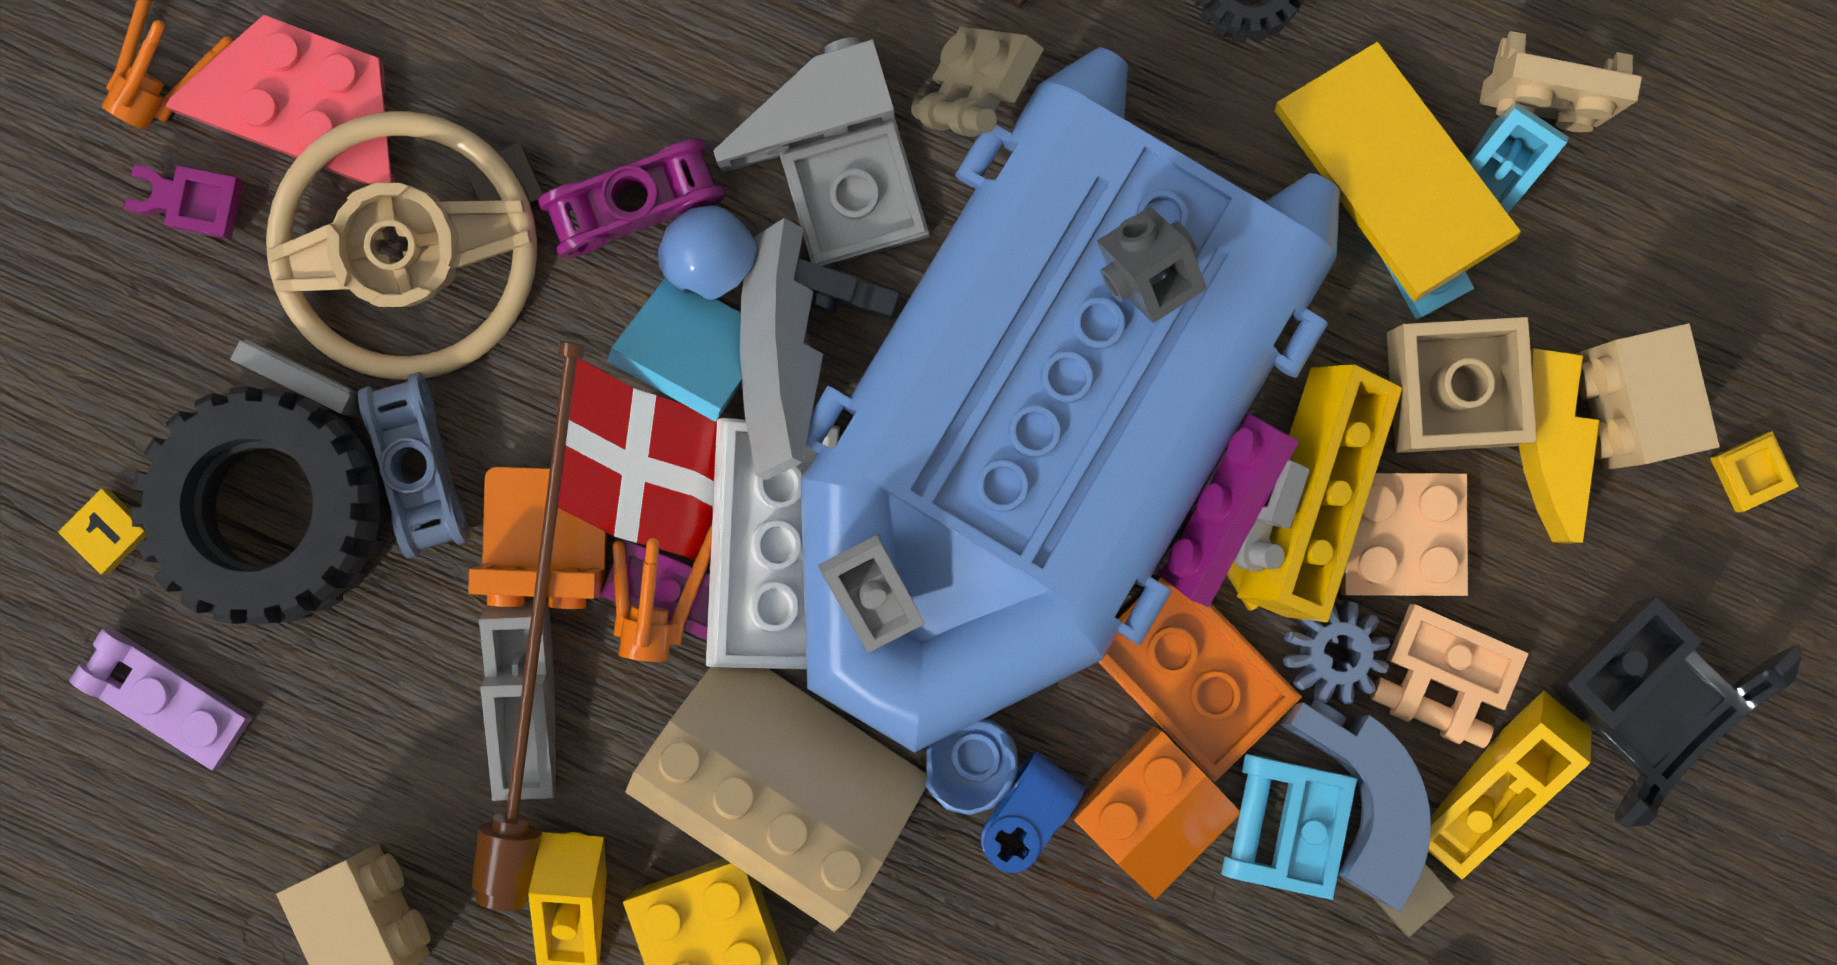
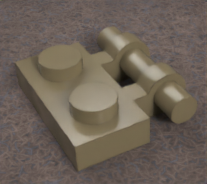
(974, 76)

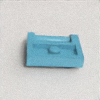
(1309, 829)

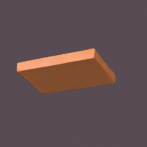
(1200, 682)

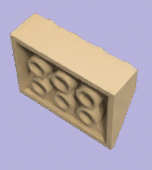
(780, 788)

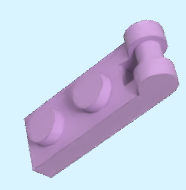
(162, 699)

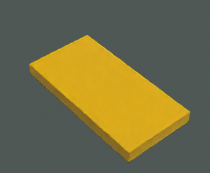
(1397, 171)

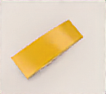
(1563, 457)

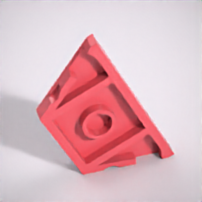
(288, 91)

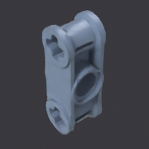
(392, 436)

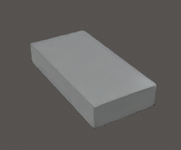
(297, 377)

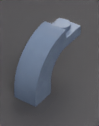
(1394, 803)

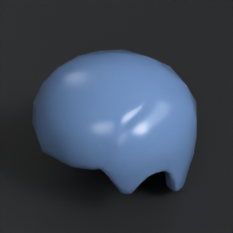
(706, 251)
(972, 767)

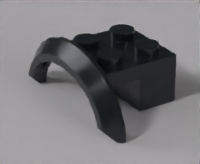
(1661, 699)

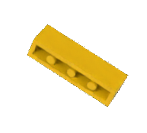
(1341, 440)

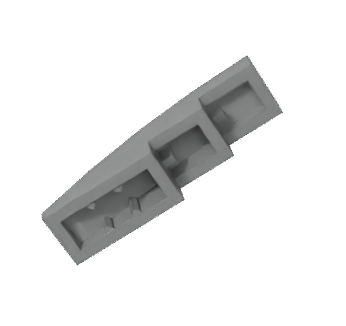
(775, 363)

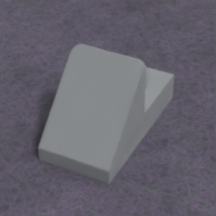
(871, 593)

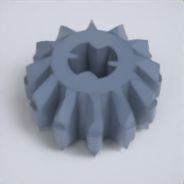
(1318, 665)

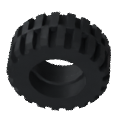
(183, 493)

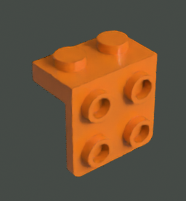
(512, 545)

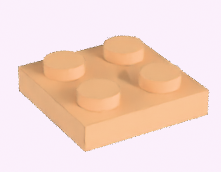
(1411, 537)

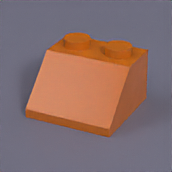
(1154, 812)

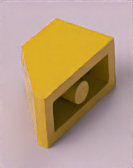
(568, 899)

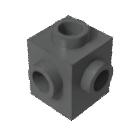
(1151, 264)

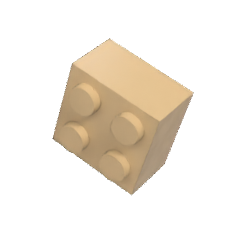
(1462, 384)
(1647, 398)
(356, 914)

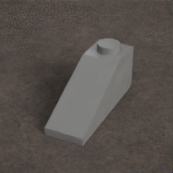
(822, 100)

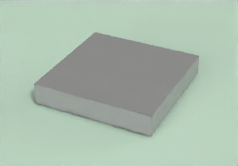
(854, 194)

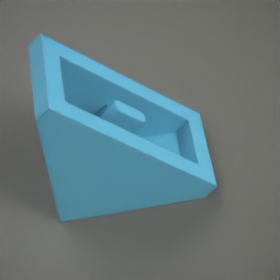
(1515, 153)

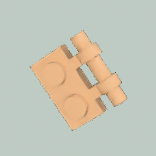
(1457, 658)

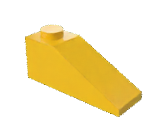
(1509, 783)

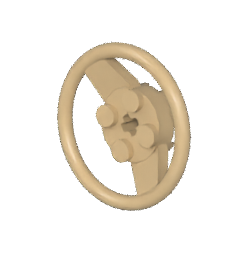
(438, 237)

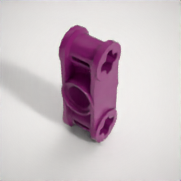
(596, 198)

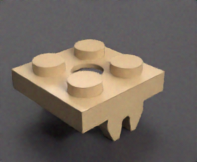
(1559, 89)

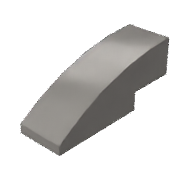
(504, 650)

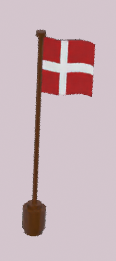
(637, 473)

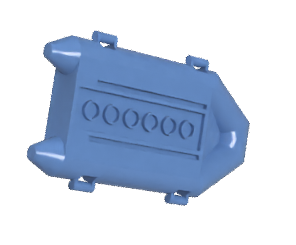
(1033, 429)

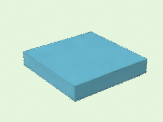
(684, 349)

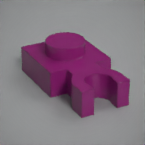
(192, 202)

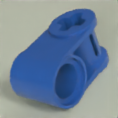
(1037, 805)

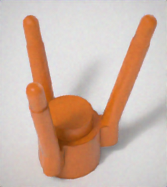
(133, 92)
(645, 630)

